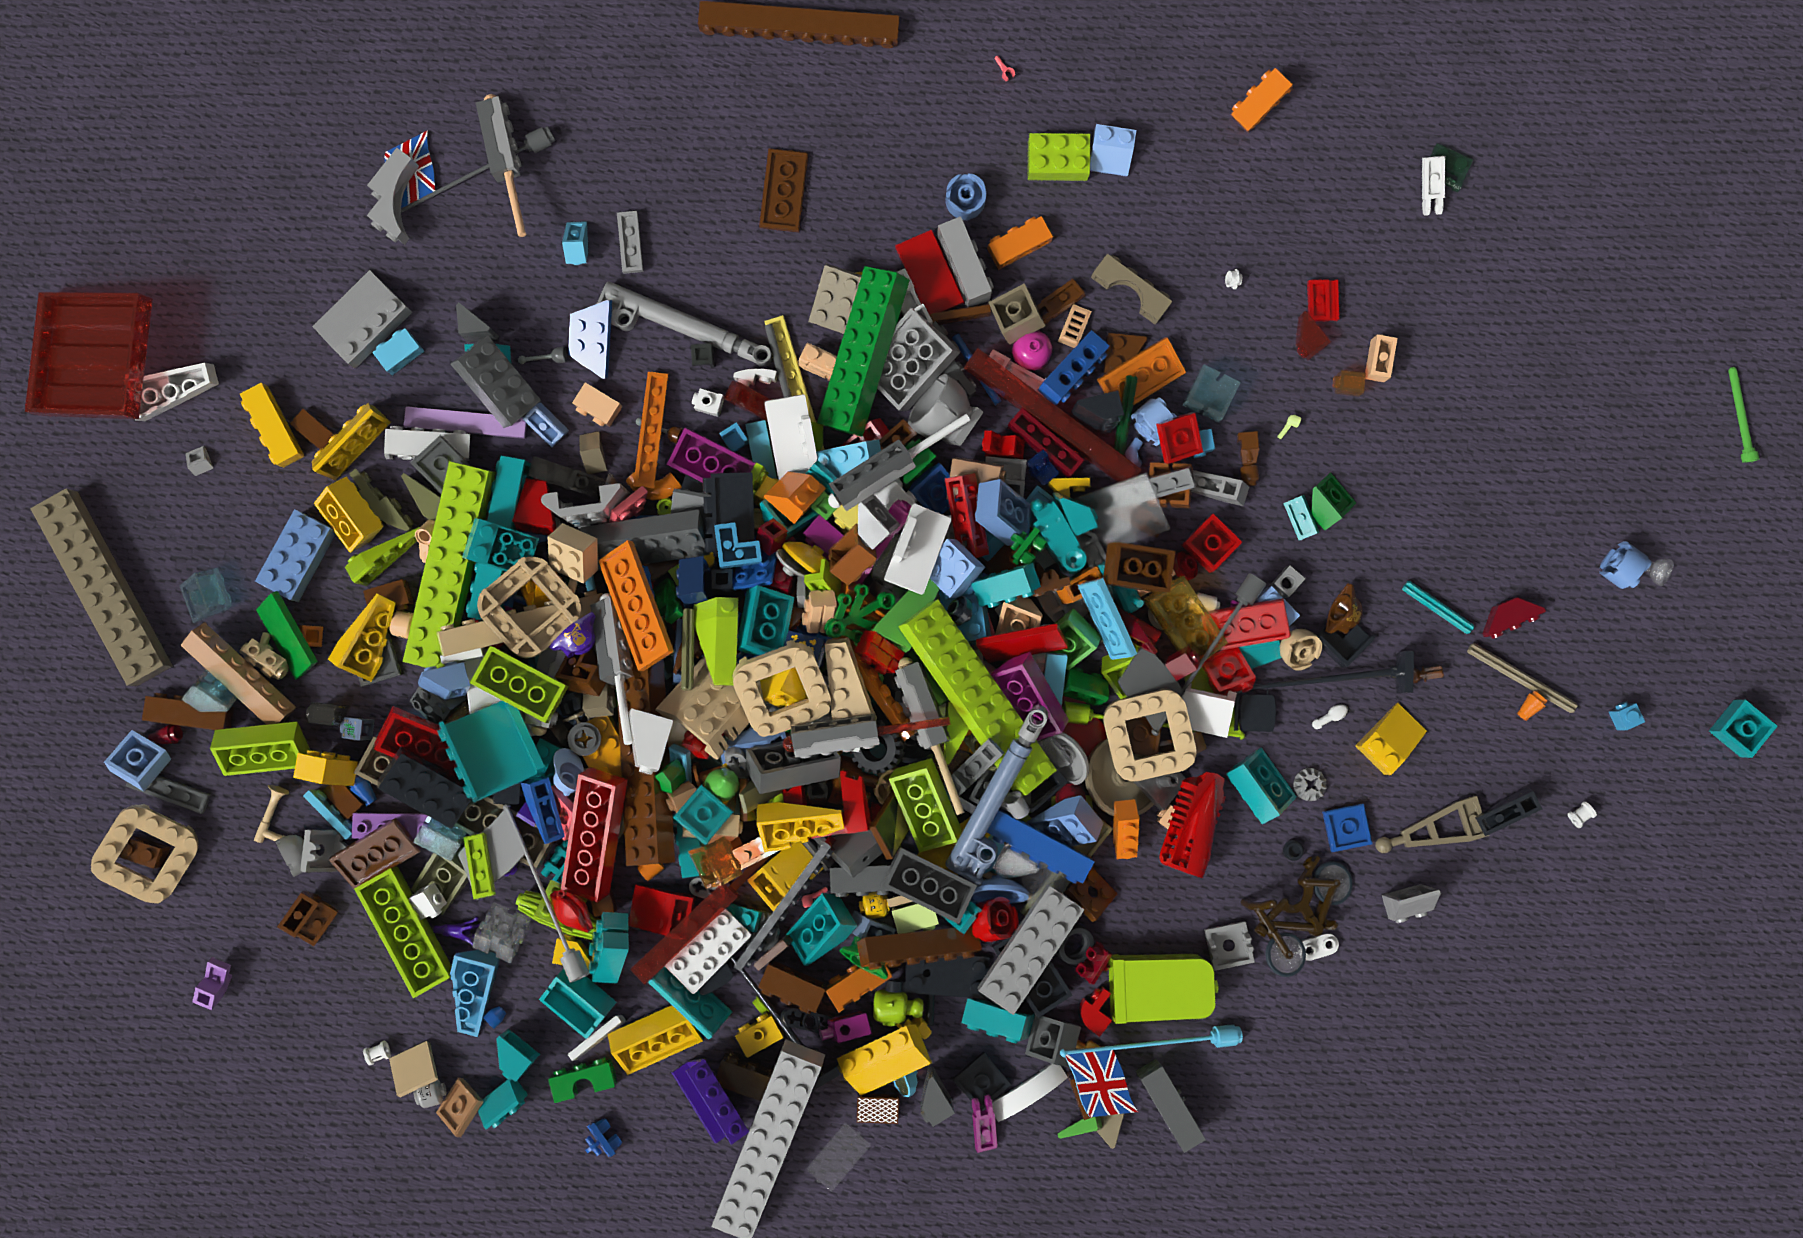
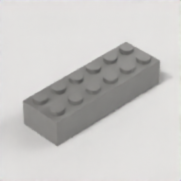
(1030, 949)

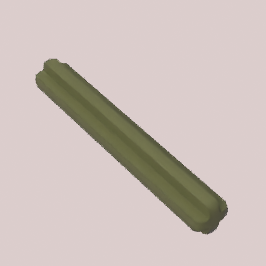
(687, 669)

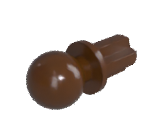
(1428, 673)

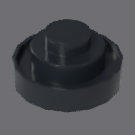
(960, 610)

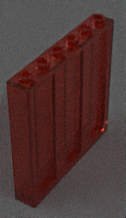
(88, 355)

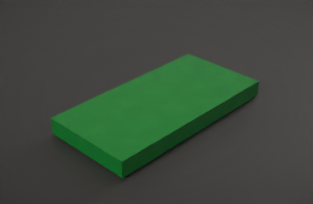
(286, 635)

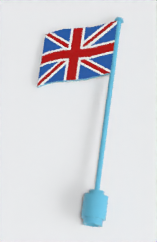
(1102, 1080)

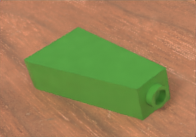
(901, 611)

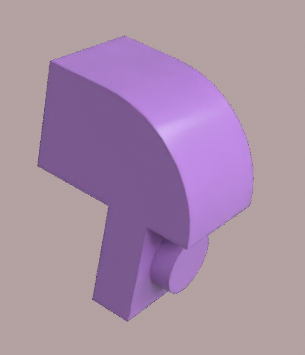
(213, 985)

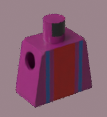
(854, 1025)

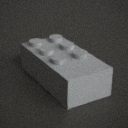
(964, 262)

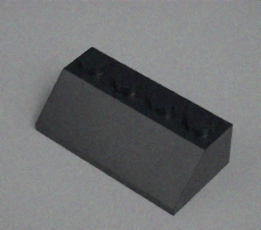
(1099, 412)

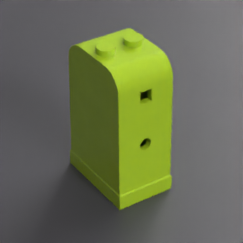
(1160, 987)

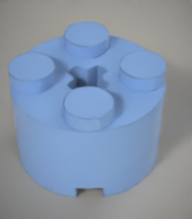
(1148, 416)

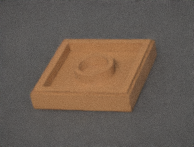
(459, 1107)

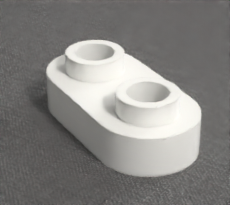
(1318, 946)

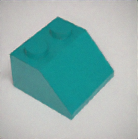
(1076, 513)
(514, 1055)

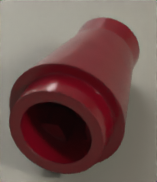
(167, 735)

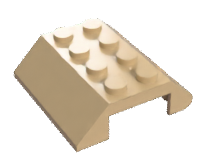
(707, 710)

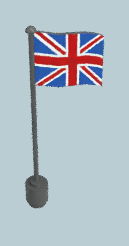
(422, 183)

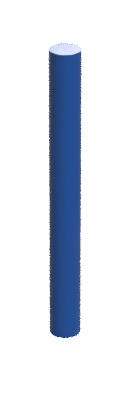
(967, 355)

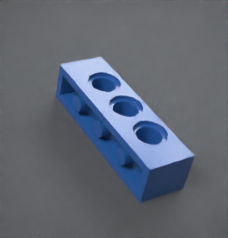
(1091, 346)

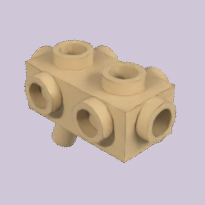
(263, 657)

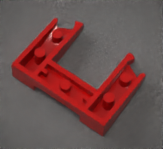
(855, 804)

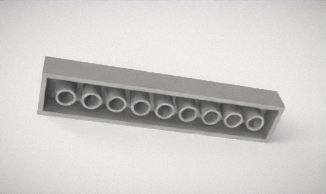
(768, 1140)

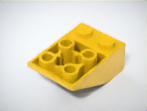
(780, 874)

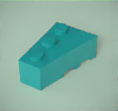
(997, 1020)

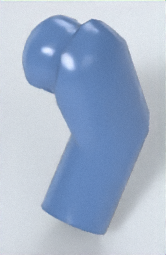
(1132, 452)

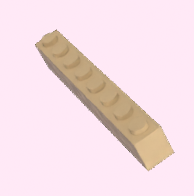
(479, 634)

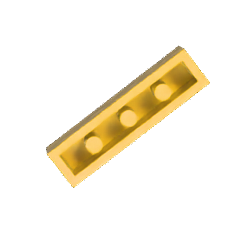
(272, 425)

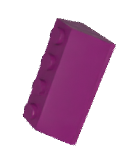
(702, 457)
(1027, 687)

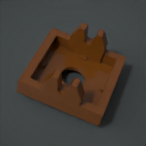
(1050, 580)
(1092, 906)

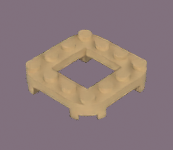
(508, 584)
(772, 663)
(1143, 705)
(159, 826)

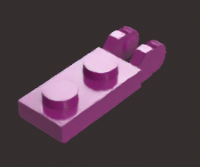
(984, 1125)

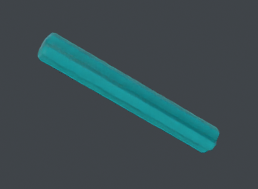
(1438, 607)

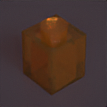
(1349, 383)

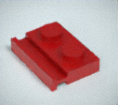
(1323, 300)

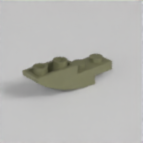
(386, 508)

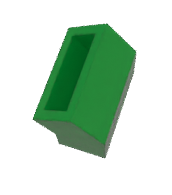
(671, 776)

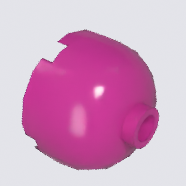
(1032, 351)

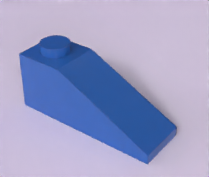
(543, 808)

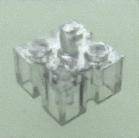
(502, 932)

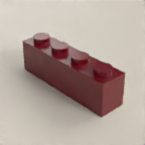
(1041, 438)

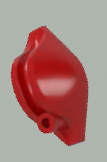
(571, 910)

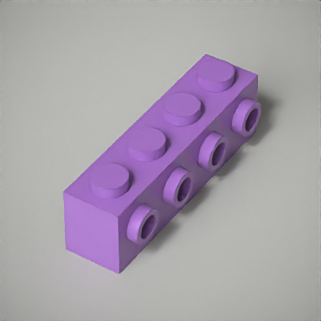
(365, 823)

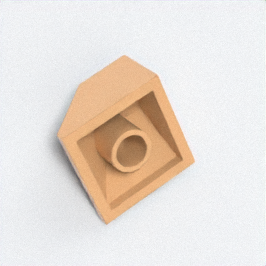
(1018, 616)

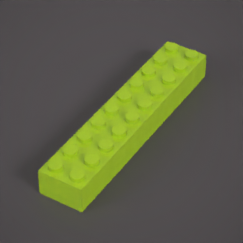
(446, 573)
(972, 689)

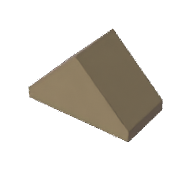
(592, 453)

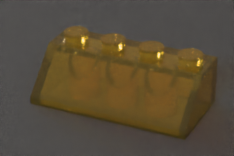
(1185, 618)

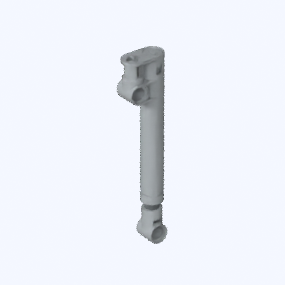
(634, 305)

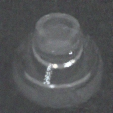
(1660, 571)

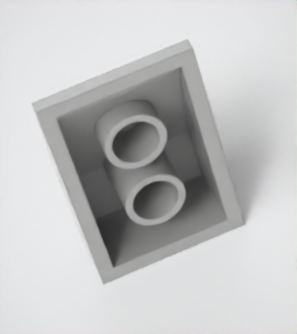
(1410, 902)

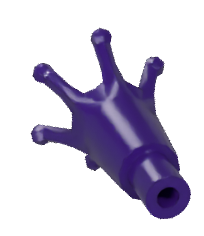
(459, 931)

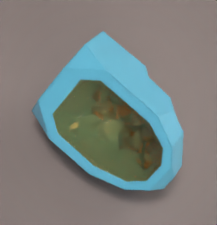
(907, 1084)

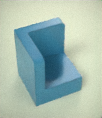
(734, 437)

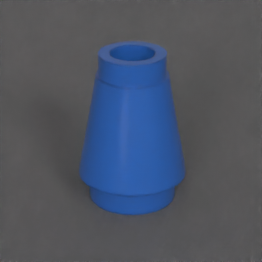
(363, 790)

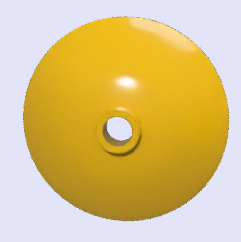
(805, 555)

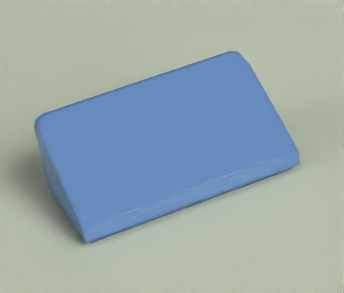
(545, 424)

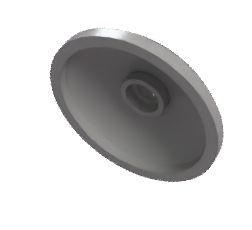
(1079, 769)

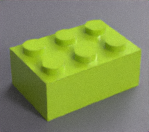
(1058, 156)

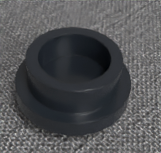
(1293, 850)

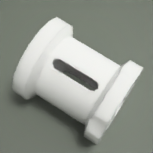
(1582, 814)
(377, 1053)

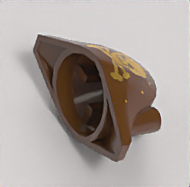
(1345, 611)

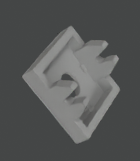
(332, 844)
(1242, 951)

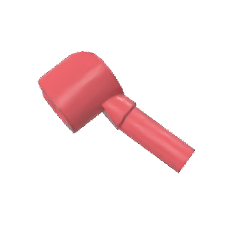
(1004, 69)
(807, 900)

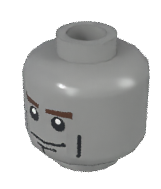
(430, 1094)

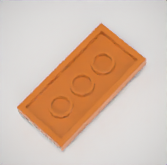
(1152, 367)

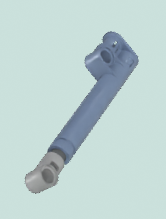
(968, 852)

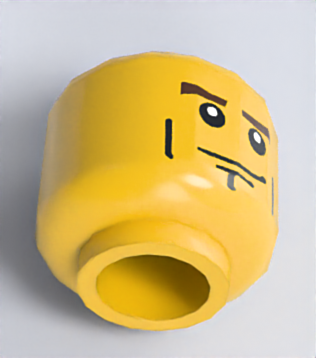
(874, 905)

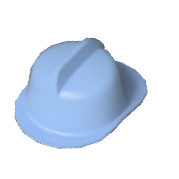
(567, 768)

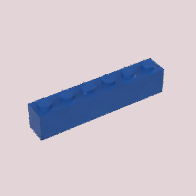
(1040, 847)

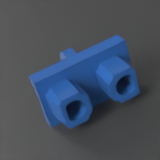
(609, 1146)

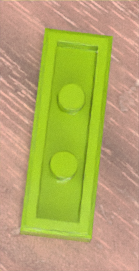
(479, 866)

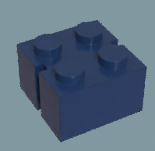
(694, 581)

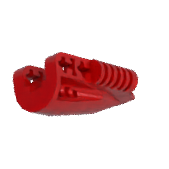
(1197, 817)

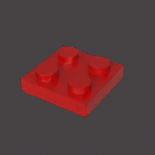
(1179, 438)

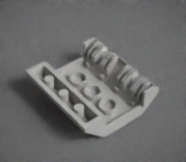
(589, 514)

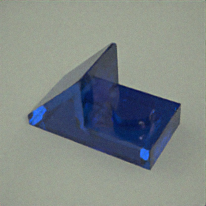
(1041, 468)

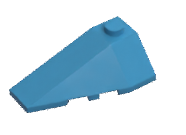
(473, 981)

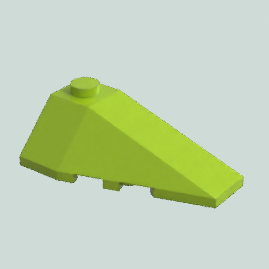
(371, 563)
(717, 631)

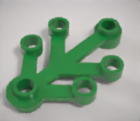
(856, 613)

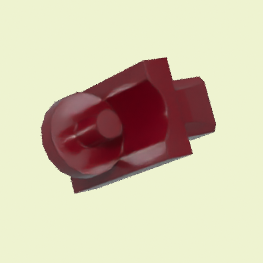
(1096, 962)

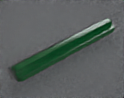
(1127, 405)

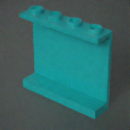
(491, 750)

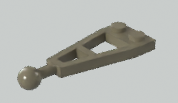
(1467, 809)

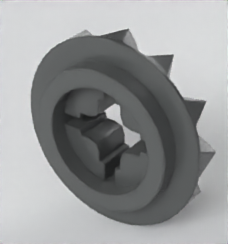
(579, 747)

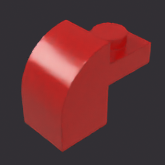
(1002, 446)
(1091, 1013)

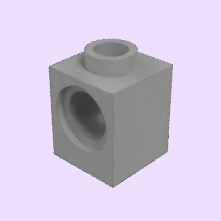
(1294, 578)

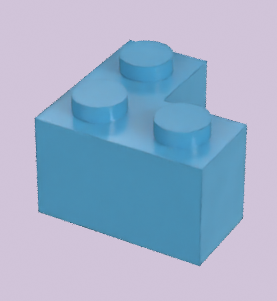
(733, 553)

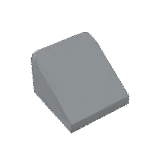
(198, 461)

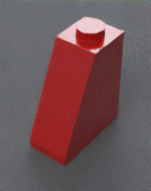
(530, 512)

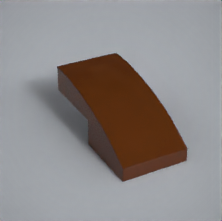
(312, 429)
(344, 799)

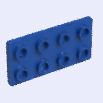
(757, 574)

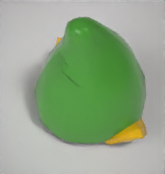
(722, 783)

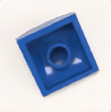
(931, 489)

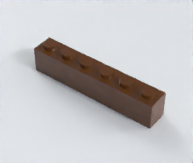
(916, 947)

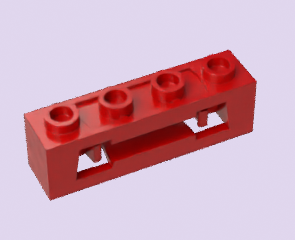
(964, 513)

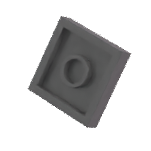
(1161, 789)

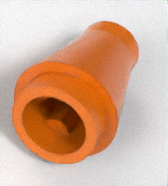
(1532, 705)

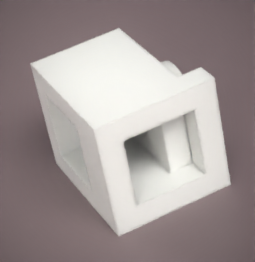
(715, 405)

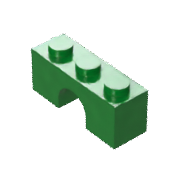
(600, 1074)

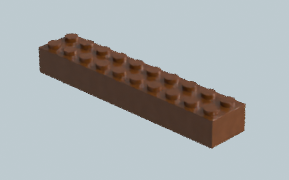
(646, 812)

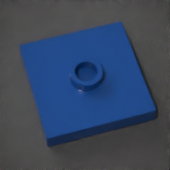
(1347, 827)

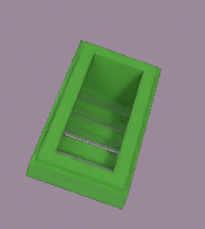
(1081, 1127)

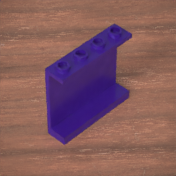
(709, 1101)

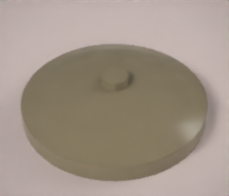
(1108, 786)

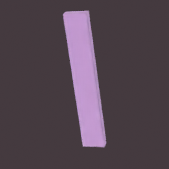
(455, 420)

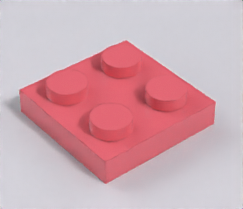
(630, 506)

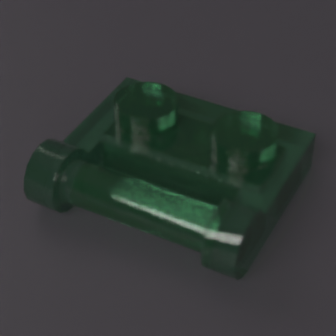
(1455, 164)

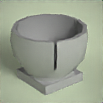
(941, 406)

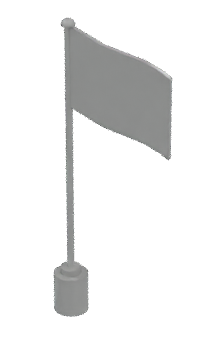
(505, 851)

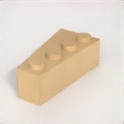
(845, 681)

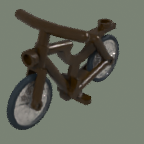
(1285, 950)

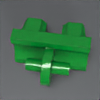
(1033, 540)

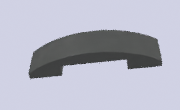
(975, 766)

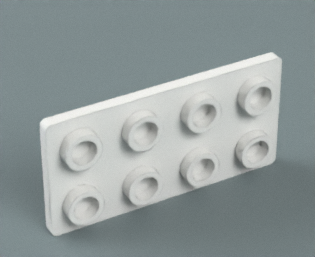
(791, 434)
(917, 549)
(708, 951)

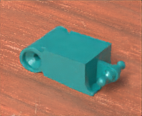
(1060, 539)

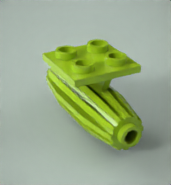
(535, 907)

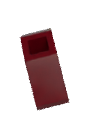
(1510, 615)

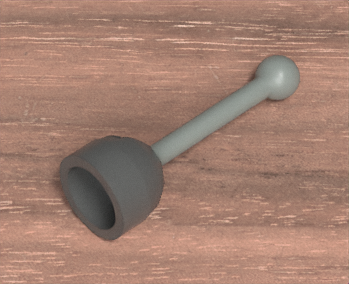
(558, 355)

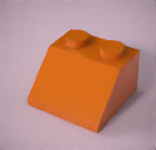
(794, 494)

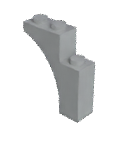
(388, 188)

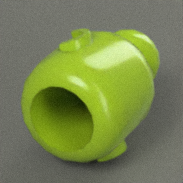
(893, 1007)

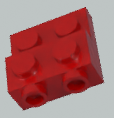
(1228, 672)

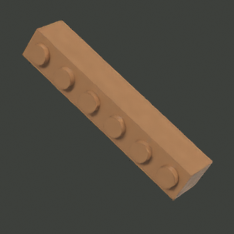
(237, 675)

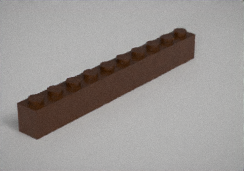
(798, 24)

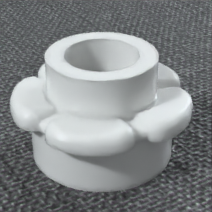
(1233, 279)

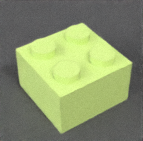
(913, 917)

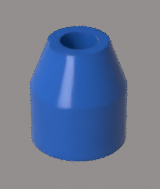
(495, 1016)

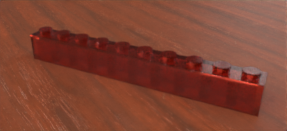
(1051, 417)

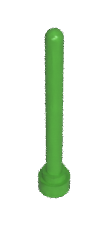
(1749, 453)

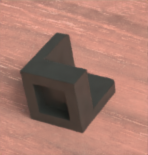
(702, 355)

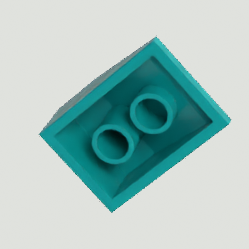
(821, 928)

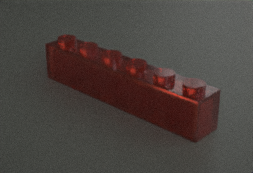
(684, 932)

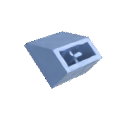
(446, 681)

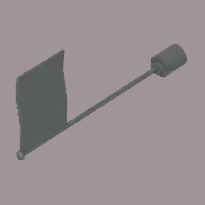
(1149, 674)

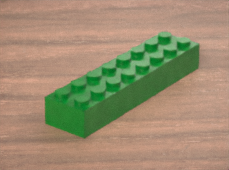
(863, 351)

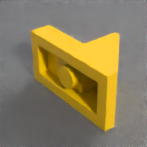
(1063, 485)

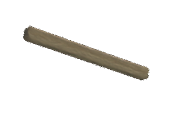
(1522, 678)

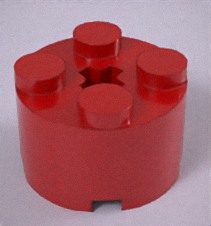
(995, 920)

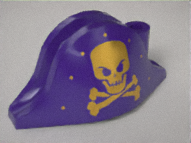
(577, 637)

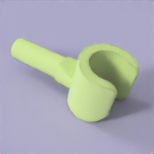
(1294, 421)

